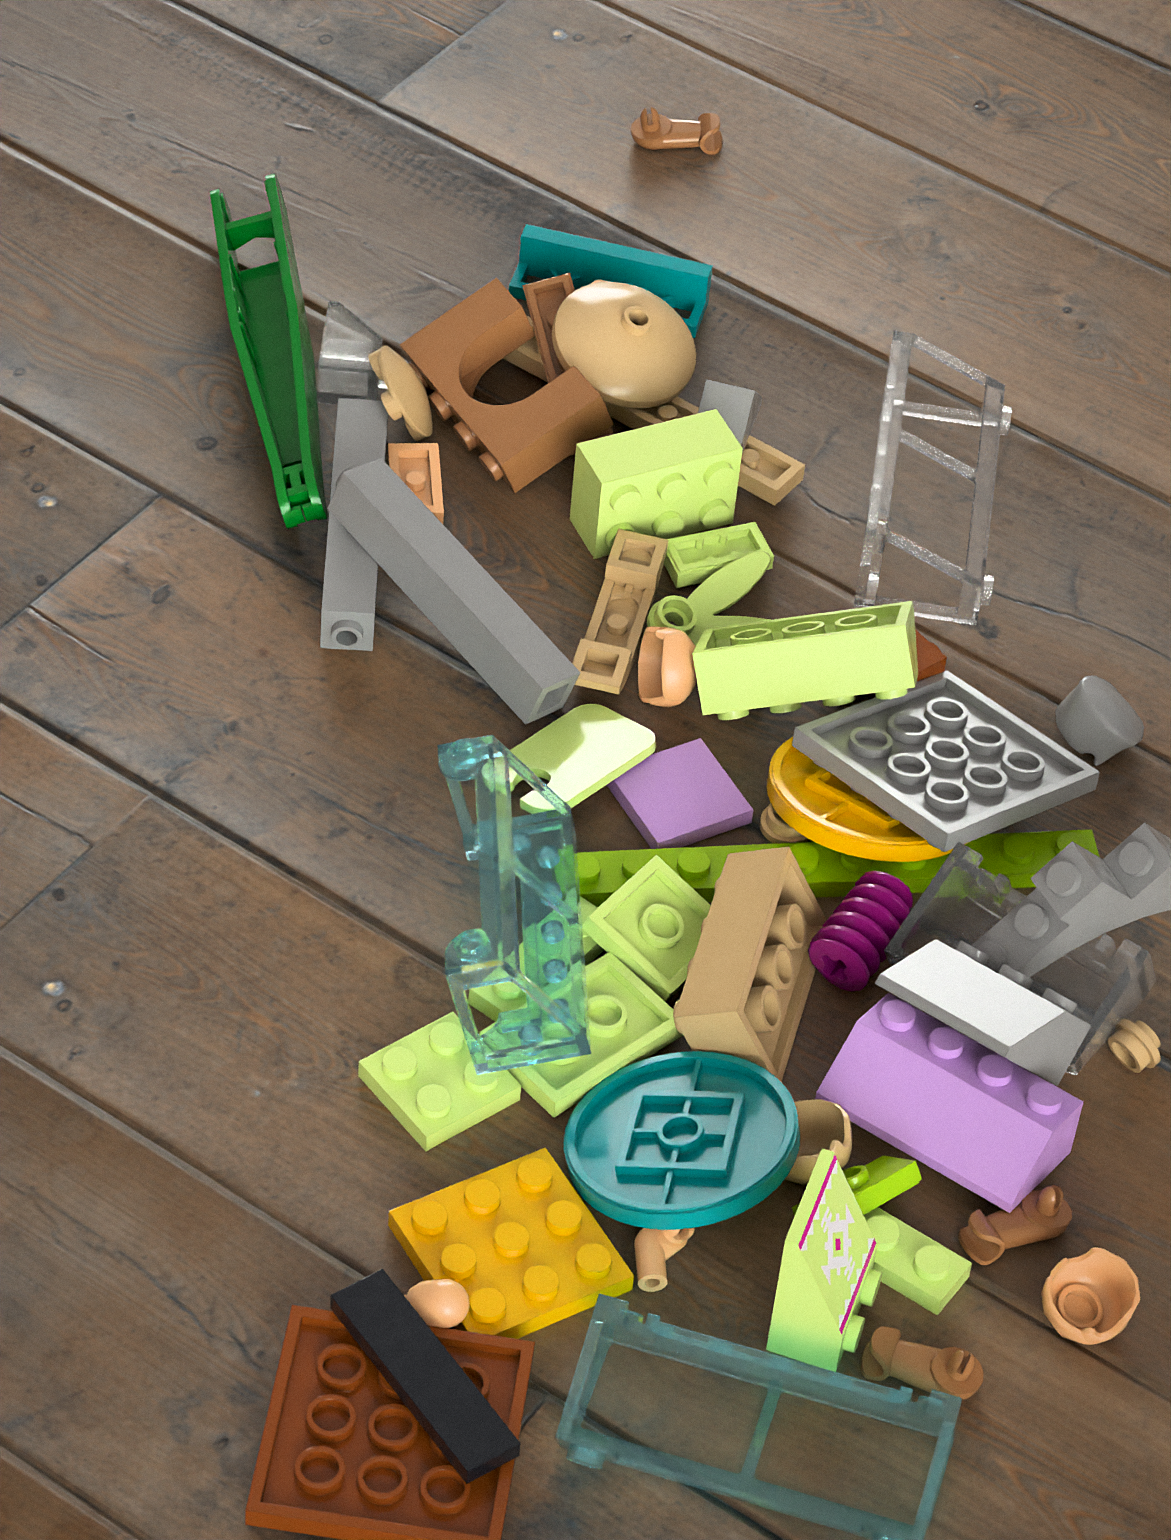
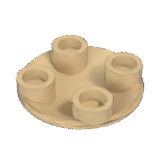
(404, 392)

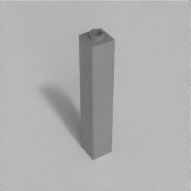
(349, 569)
(453, 590)

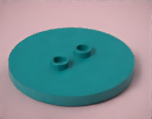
(682, 1140)

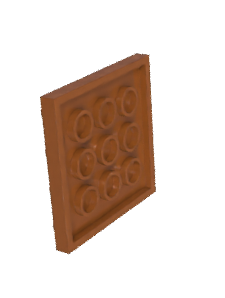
(354, 1460)

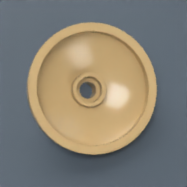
(625, 343)

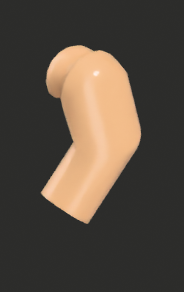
(651, 1252)

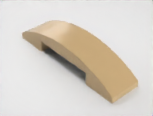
(620, 611)

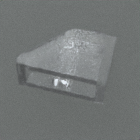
(344, 359)

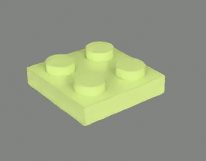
(652, 926)
(433, 1083)

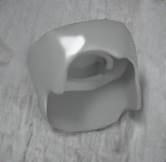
(1098, 720)

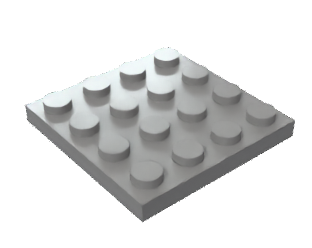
(945, 760)

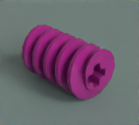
(859, 930)

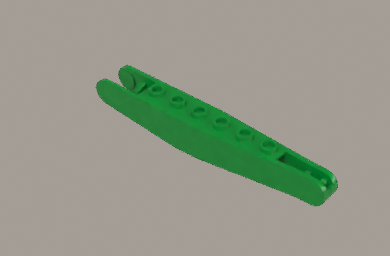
(275, 352)

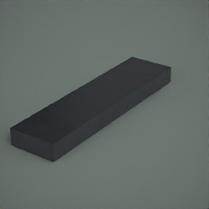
(425, 1376)

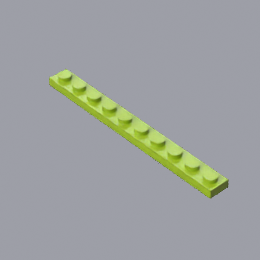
(827, 870)

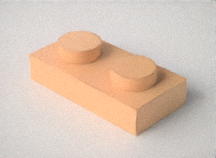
(420, 470)

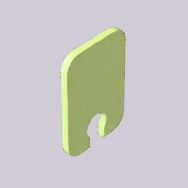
(581, 754)

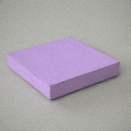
(681, 797)

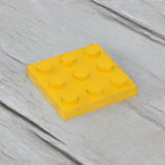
(515, 1246)

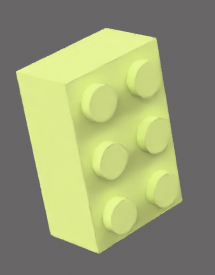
(656, 481)

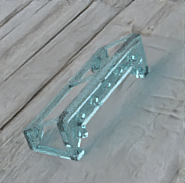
(544, 857)
(617, 1325)

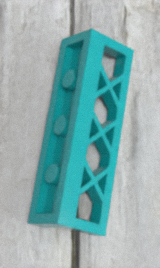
(673, 279)

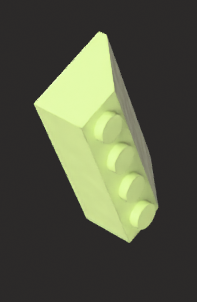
(807, 660)

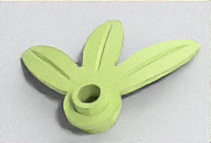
(712, 597)

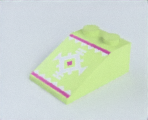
(824, 1272)

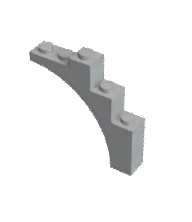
(1082, 899)

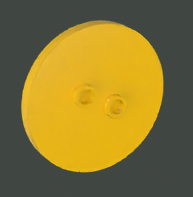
(837, 816)

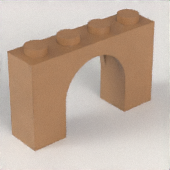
(515, 438)

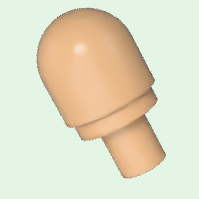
(439, 1302)

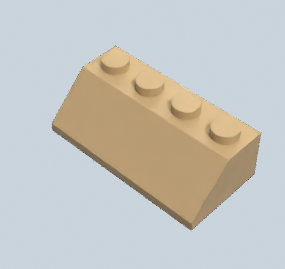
(752, 961)

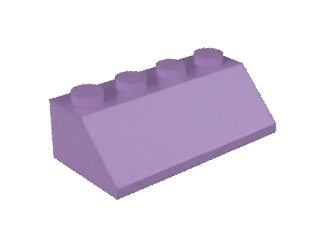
(951, 1102)

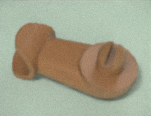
(659, 132)
(1035, 1219)
(922, 1366)

